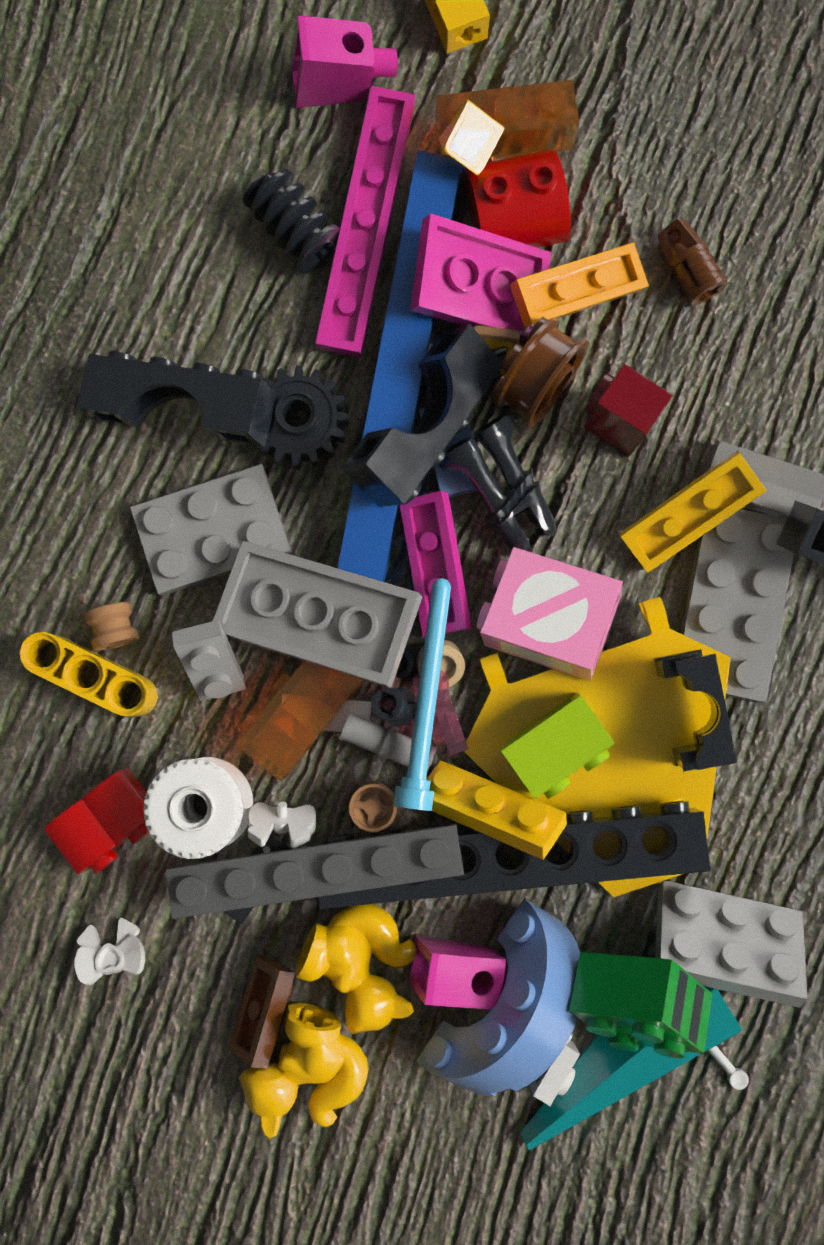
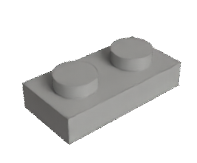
(209, 660)

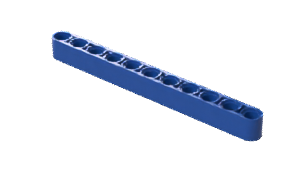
(397, 372)

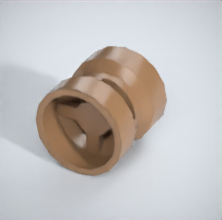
(371, 813)

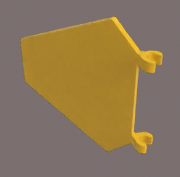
(639, 713)

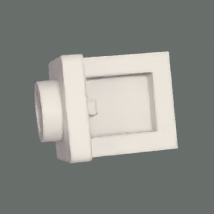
(558, 1076)

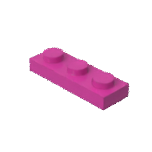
(434, 556)

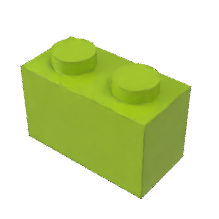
(558, 747)

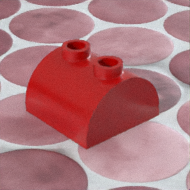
(521, 199)

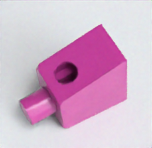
(336, 61)
(457, 973)

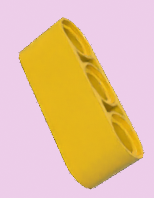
(68, 668)

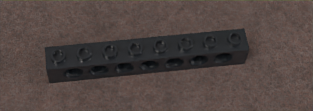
(682, 853)

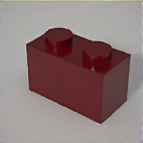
(625, 409)

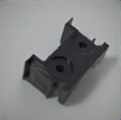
(714, 741)

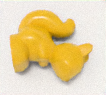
(344, 955)
(313, 1056)

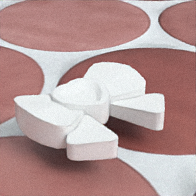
(297, 821)
(96, 960)

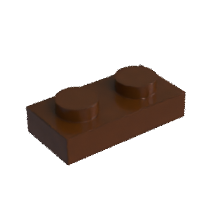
(262, 1011)

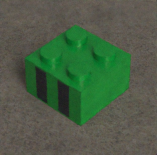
(641, 1003)

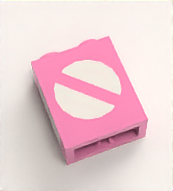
(550, 613)

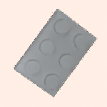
(201, 528)
(733, 942)

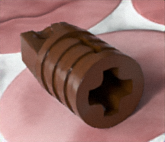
(691, 262)

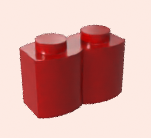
(101, 823)

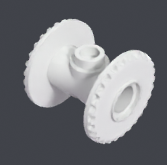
(171, 809)

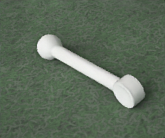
(736, 1077)

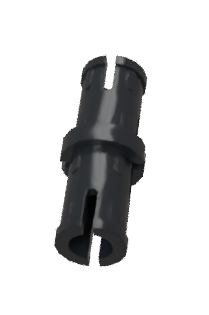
(396, 701)

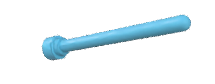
(414, 788)

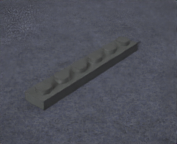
(314, 871)

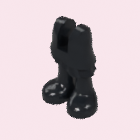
(522, 491)

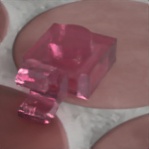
(446, 723)

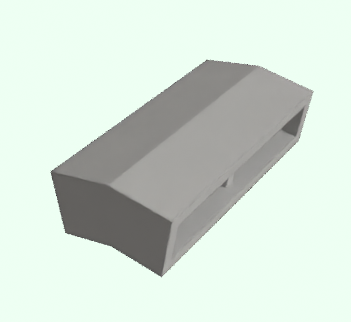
(781, 479)

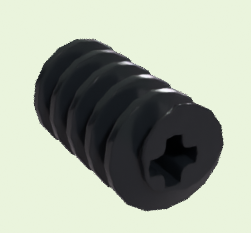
(291, 220)

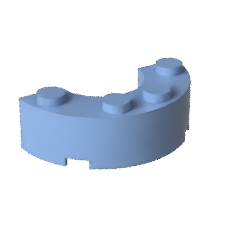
(529, 1020)

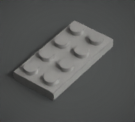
(740, 598)
(317, 613)

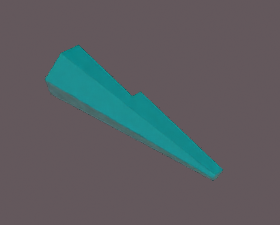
(611, 1074)

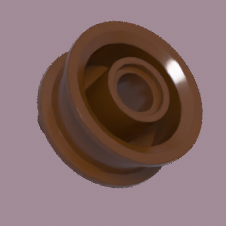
(539, 371)

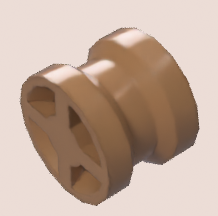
(111, 626)

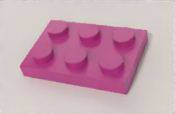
(468, 275)

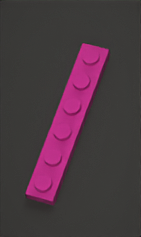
(365, 222)

